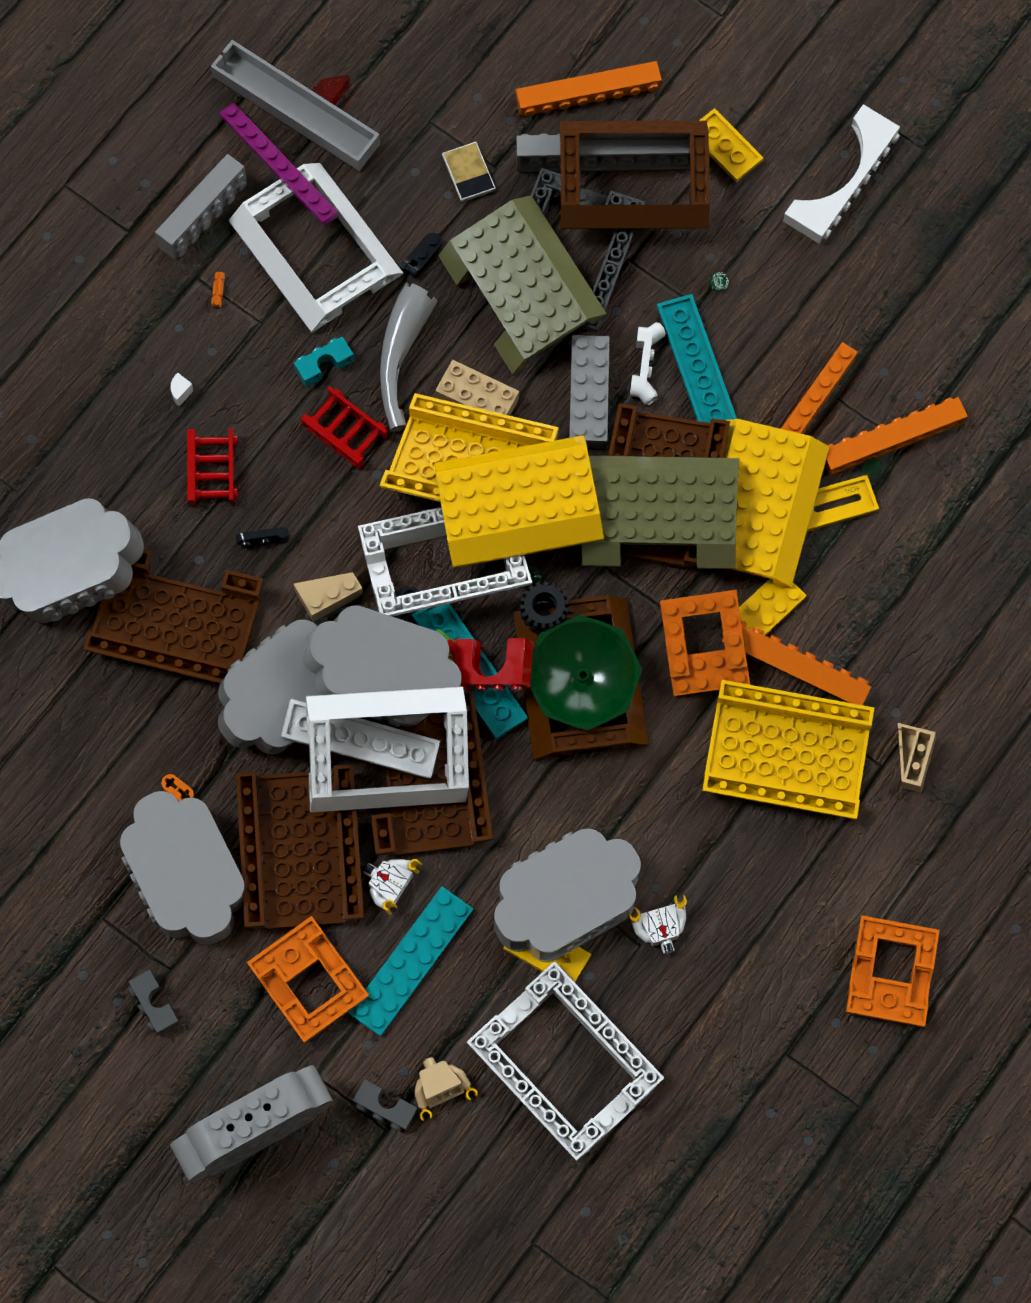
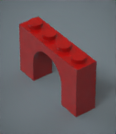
(513, 675)

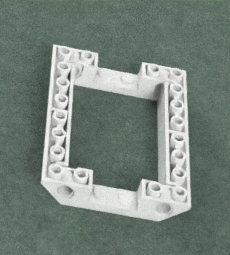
(329, 306)
(417, 528)
(387, 703)
(557, 982)

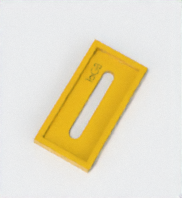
(857, 486)
(577, 957)

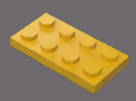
(729, 147)
(770, 605)

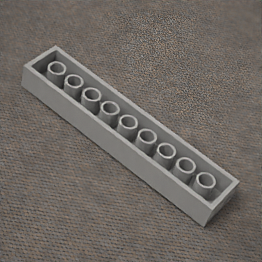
(602, 155)

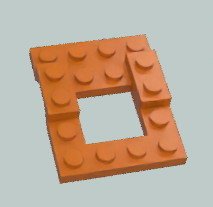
(704, 670)
(291, 957)
(889, 998)

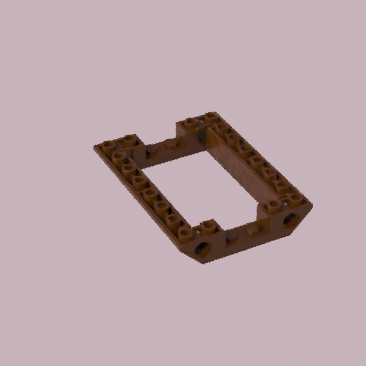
(635, 216)
(617, 737)

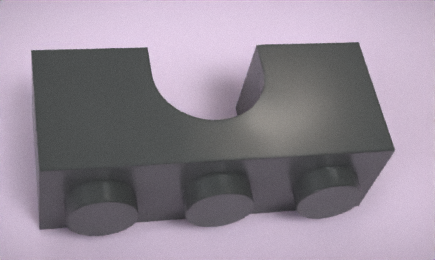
(161, 1018)
(368, 1100)

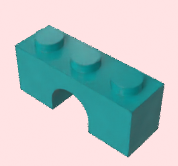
(335, 351)

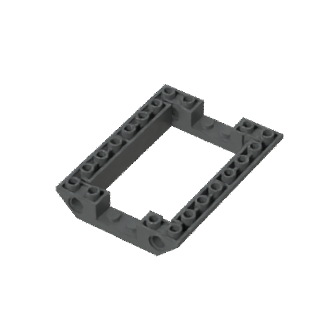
(548, 188)

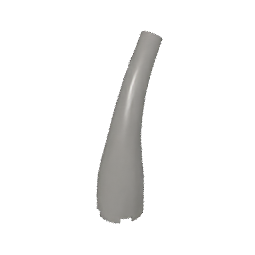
(403, 327)

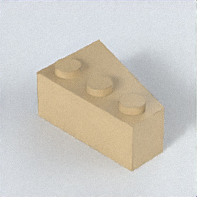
(327, 594)
(915, 754)

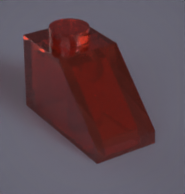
(332, 88)

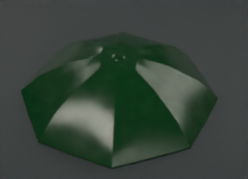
(584, 672)

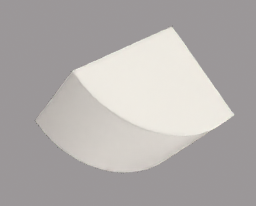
(180, 389)

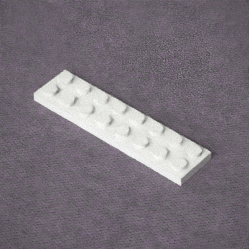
(368, 741)

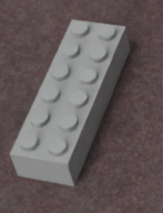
(201, 207)
(589, 389)

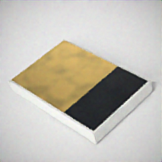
(468, 172)

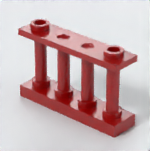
(341, 445)
(195, 459)

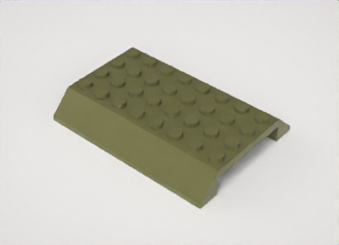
(524, 279)
(666, 504)

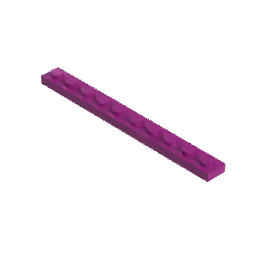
(279, 164)

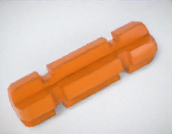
(218, 289)

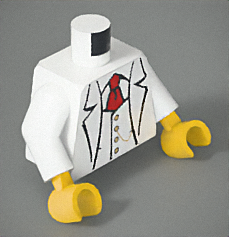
(390, 881)
(660, 925)

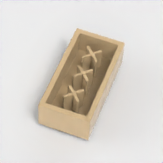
(476, 390)

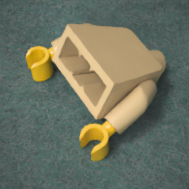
(440, 1083)

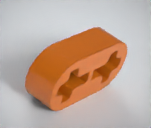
(180, 786)

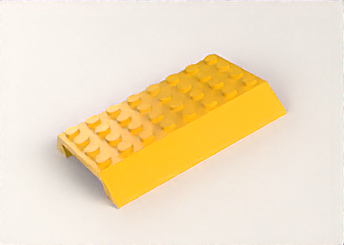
(452, 431)
(774, 496)
(519, 501)
(788, 749)

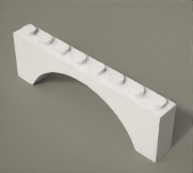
(818, 216)

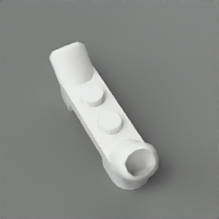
(645, 339)

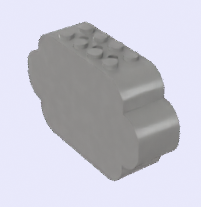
(67, 560)
(378, 654)
(261, 686)
(182, 868)
(566, 894)
(251, 1123)

